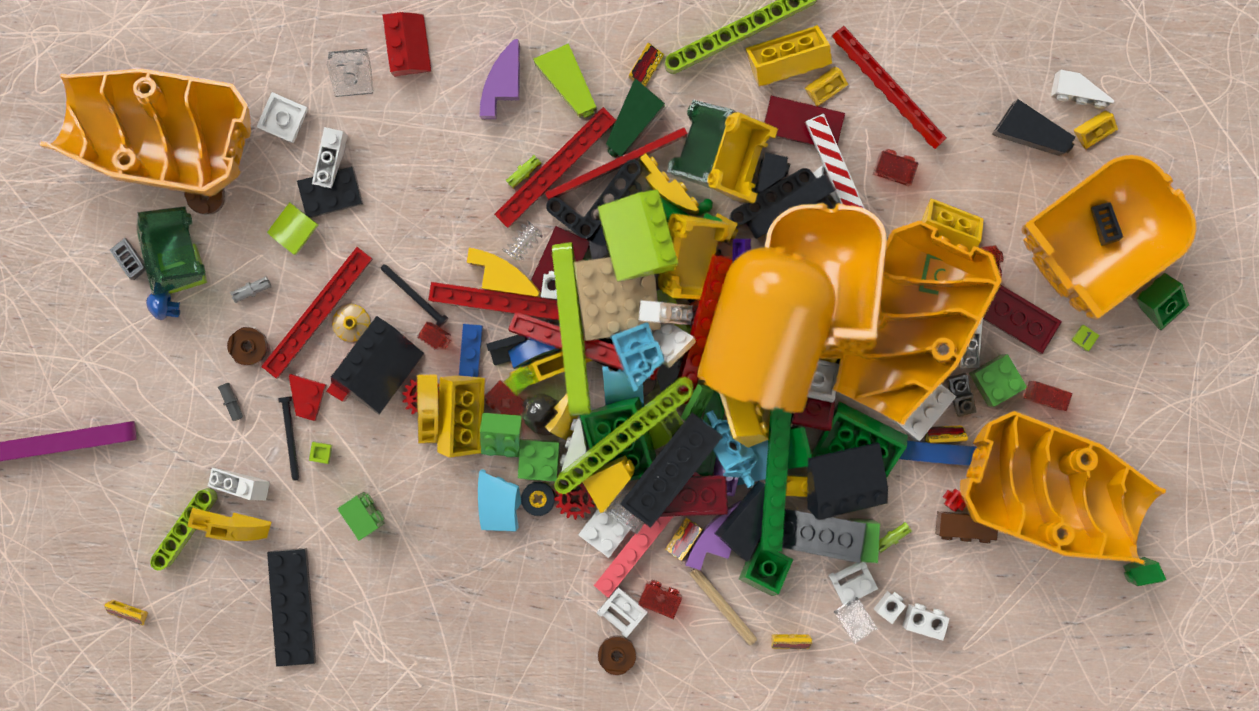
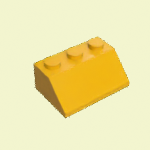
(954, 224)
(745, 421)

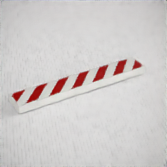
(833, 161)

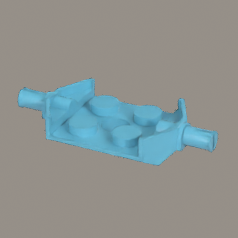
(735, 462)

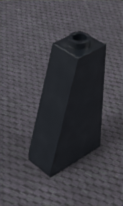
(1032, 129)
(744, 524)

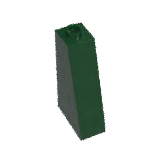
(635, 116)

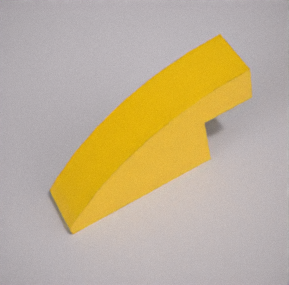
(501, 275)
(547, 367)

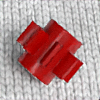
(954, 500)

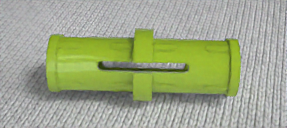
(523, 171)
(894, 536)

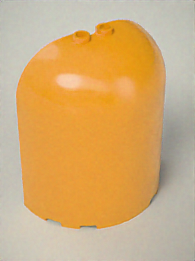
(1154, 225)
(852, 252)
(769, 329)

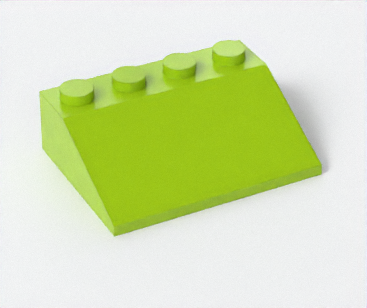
(638, 236)

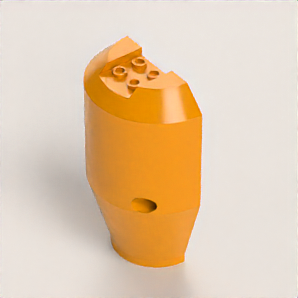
(155, 128)
(914, 324)
(1056, 490)

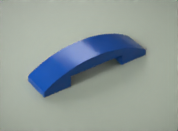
(527, 351)
(938, 453)

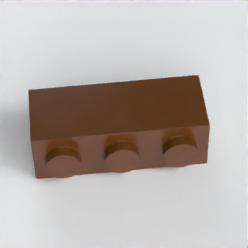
(963, 527)

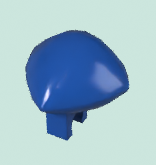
(161, 306)

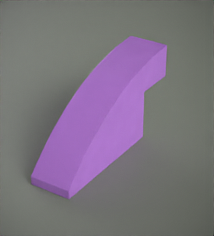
(502, 81)
(709, 542)

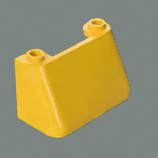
(739, 156)
(694, 245)

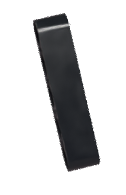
(806, 195)

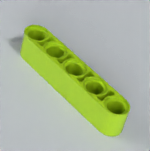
(177, 535)

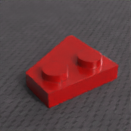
(306, 396)

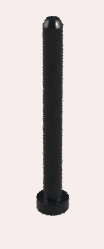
(441, 320)
(290, 436)

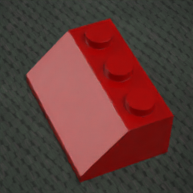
(406, 43)

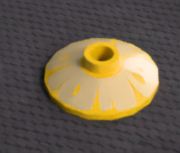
(360, 322)

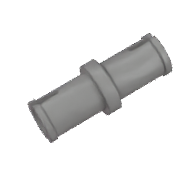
(250, 289)

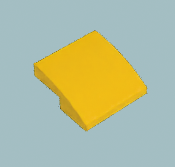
(562, 422)

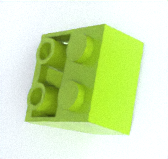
(666, 428)

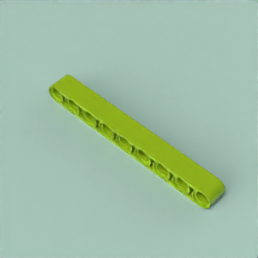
(735, 36)
(571, 329)
(628, 428)

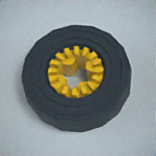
(536, 508)

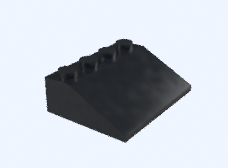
(377, 365)
(846, 481)

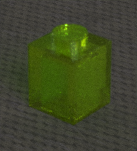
(520, 380)

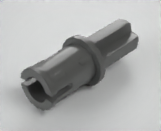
(230, 402)

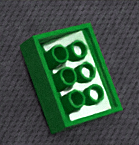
(609, 417)
(856, 429)

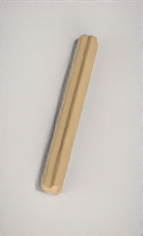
(723, 606)

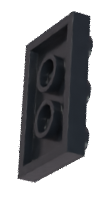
(324, 200)

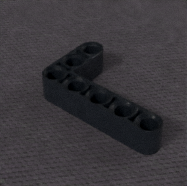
(779, 193)
(588, 219)

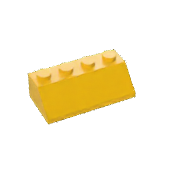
(789, 55)
(460, 415)

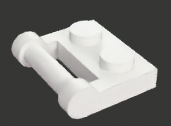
(855, 587)
(624, 606)

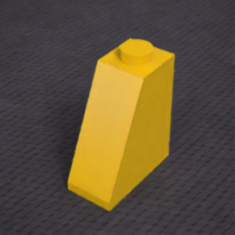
(609, 481)

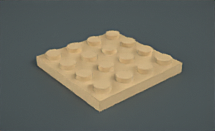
(608, 304)

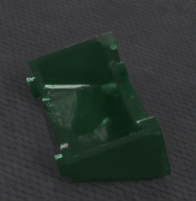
(701, 143)
(168, 249)

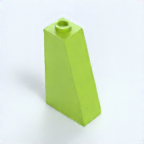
(565, 76)

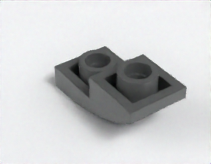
(964, 401)

